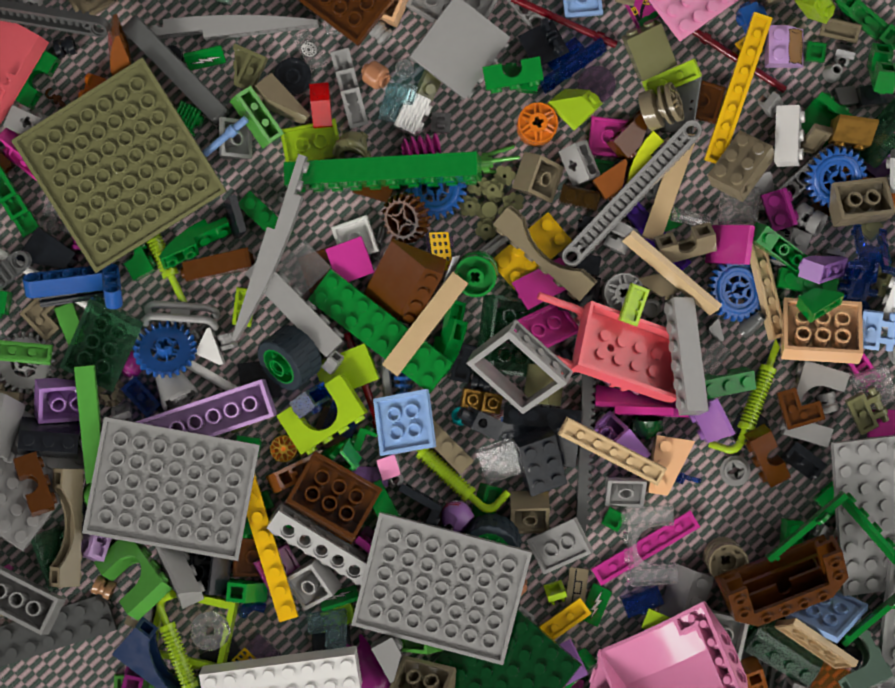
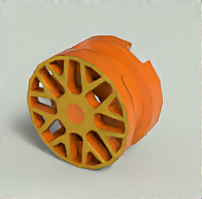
(283, 449)

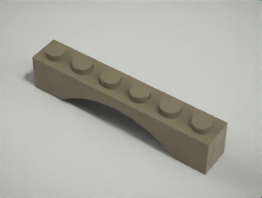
(514, 226)
(66, 567)

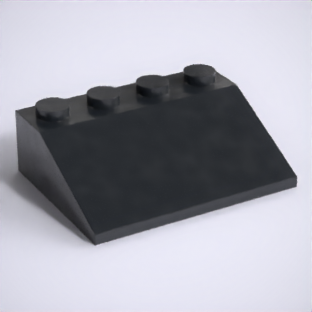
(539, 417)

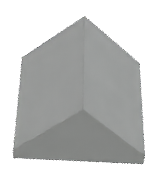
(237, 147)
(625, 491)

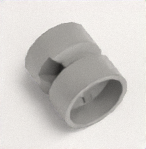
(814, 223)
(614, 241)

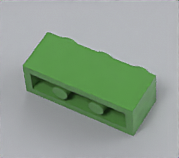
(260, 120)

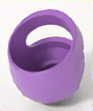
(457, 514)

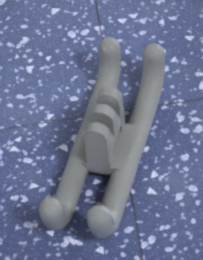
(181, 313)

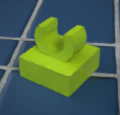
(555, 591)

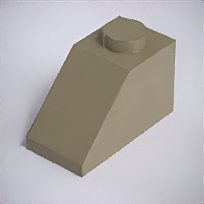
(659, 286)

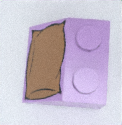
(784, 47)

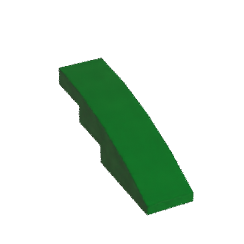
(16, 206)

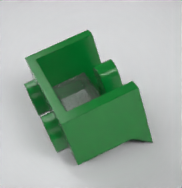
(344, 455)

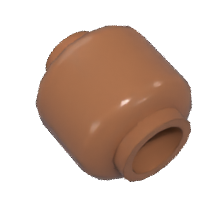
(375, 75)

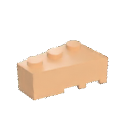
(672, 455)

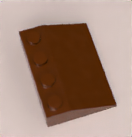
(405, 280)
(333, 496)

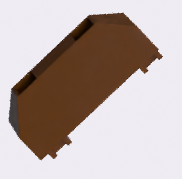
(773, 590)

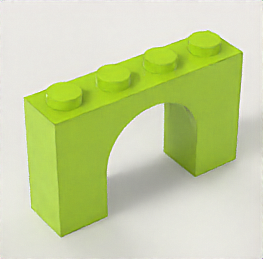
(349, 410)

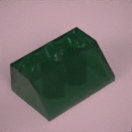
(46, 547)

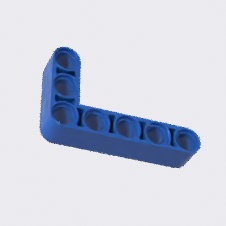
(76, 281)

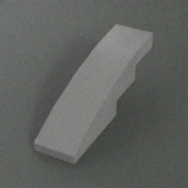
(349, 87)

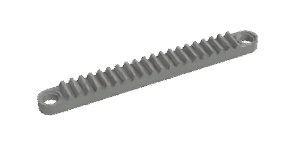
(632, 193)

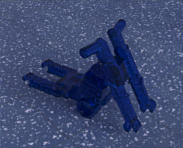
(864, 270)

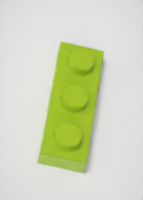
(678, 76)

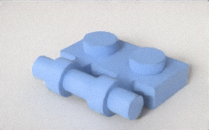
(872, 328)

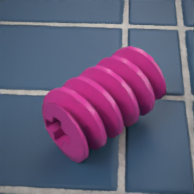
(421, 146)

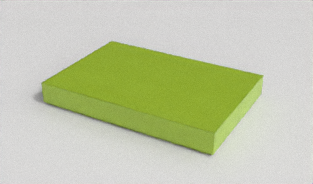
(309, 142)
(356, 366)

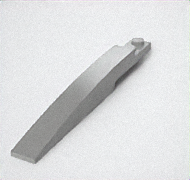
(229, 26)
(272, 247)

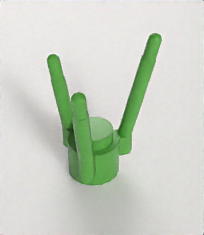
(487, 162)

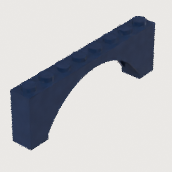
(141, 654)

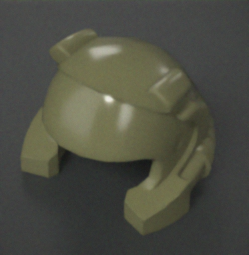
(353, 143)

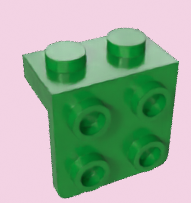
(822, 111)

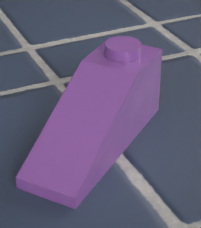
(822, 268)

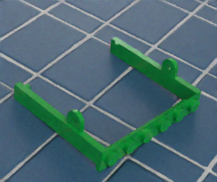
(873, 531)

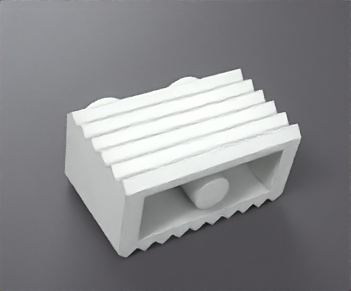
(411, 116)

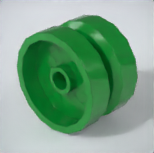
(478, 262)

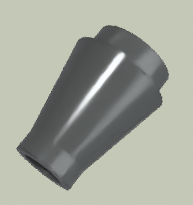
(751, 324)

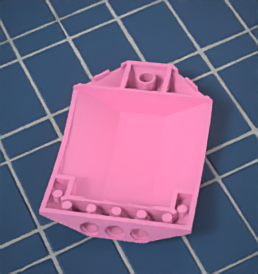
(677, 653)

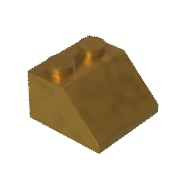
(853, 131)

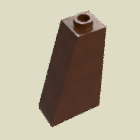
(217, 265)

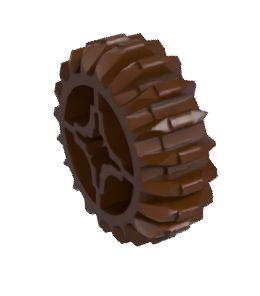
(411, 214)

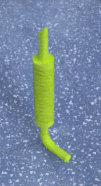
(157, 246)
(755, 403)
(455, 481)
(175, 646)

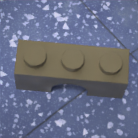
(698, 243)
(450, 450)

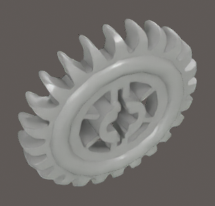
(17, 381)

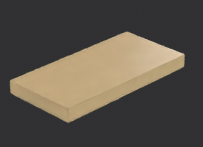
(816, 643)

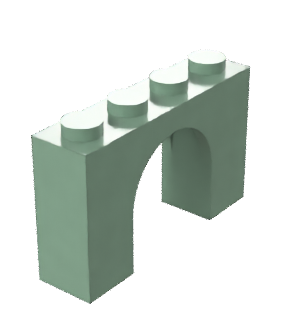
(873, 669)

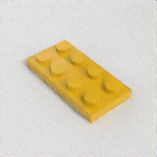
(548, 238)

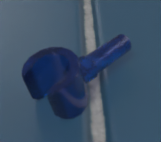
(681, 478)

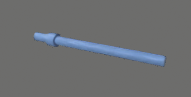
(231, 131)

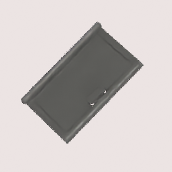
(687, 92)

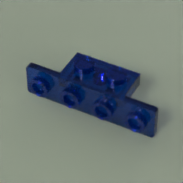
(570, 63)

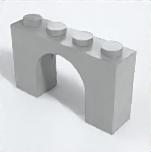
(809, 376)

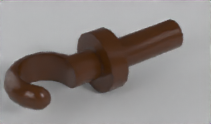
(57, 99)

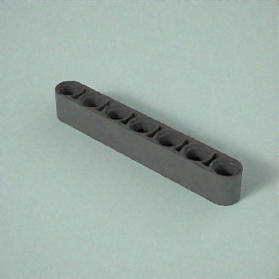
(175, 69)

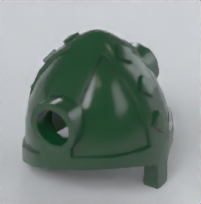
(646, 426)

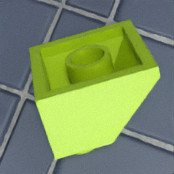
(575, 106)

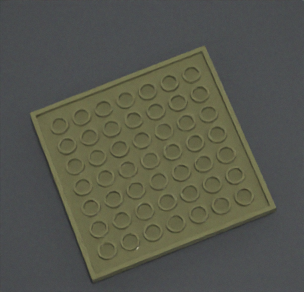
(119, 165)

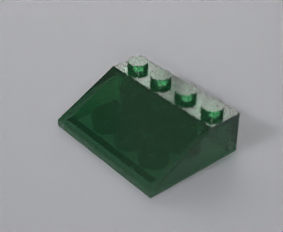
(496, 315)
(102, 340)
(782, 653)

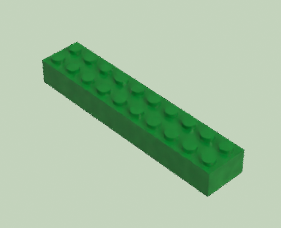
(389, 171)

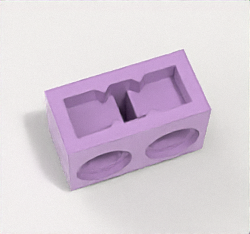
(94, 547)

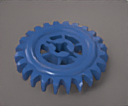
(825, 168)
(440, 207)
(722, 286)
(162, 342)

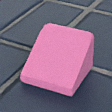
(388, 467)

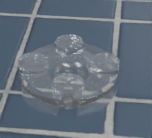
(199, 630)

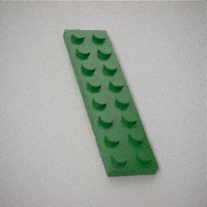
(377, 328)

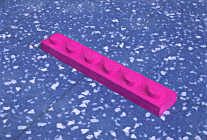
(647, 546)

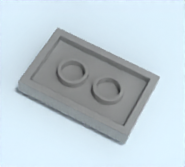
(560, 545)

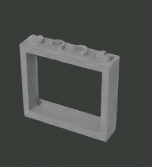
(535, 351)

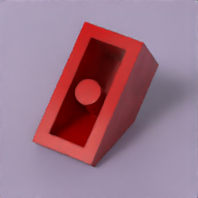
(321, 105)

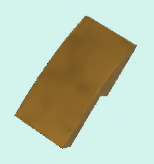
(481, 400)

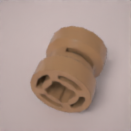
(103, 587)

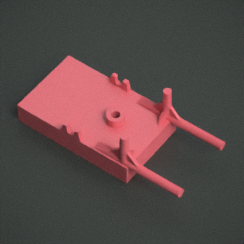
(18, 56)
(636, 354)

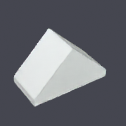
(209, 348)

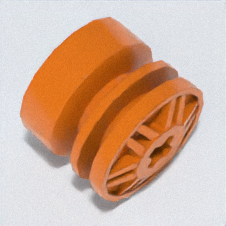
(530, 133)

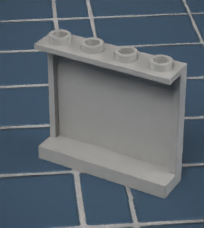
(459, 47)

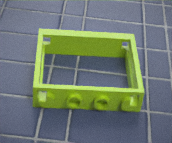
(216, 601)

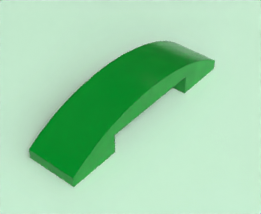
(870, 21)

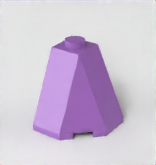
(617, 431)

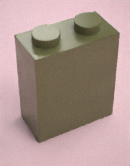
(649, 49)

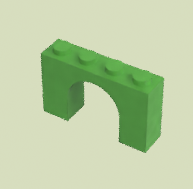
(152, 582)

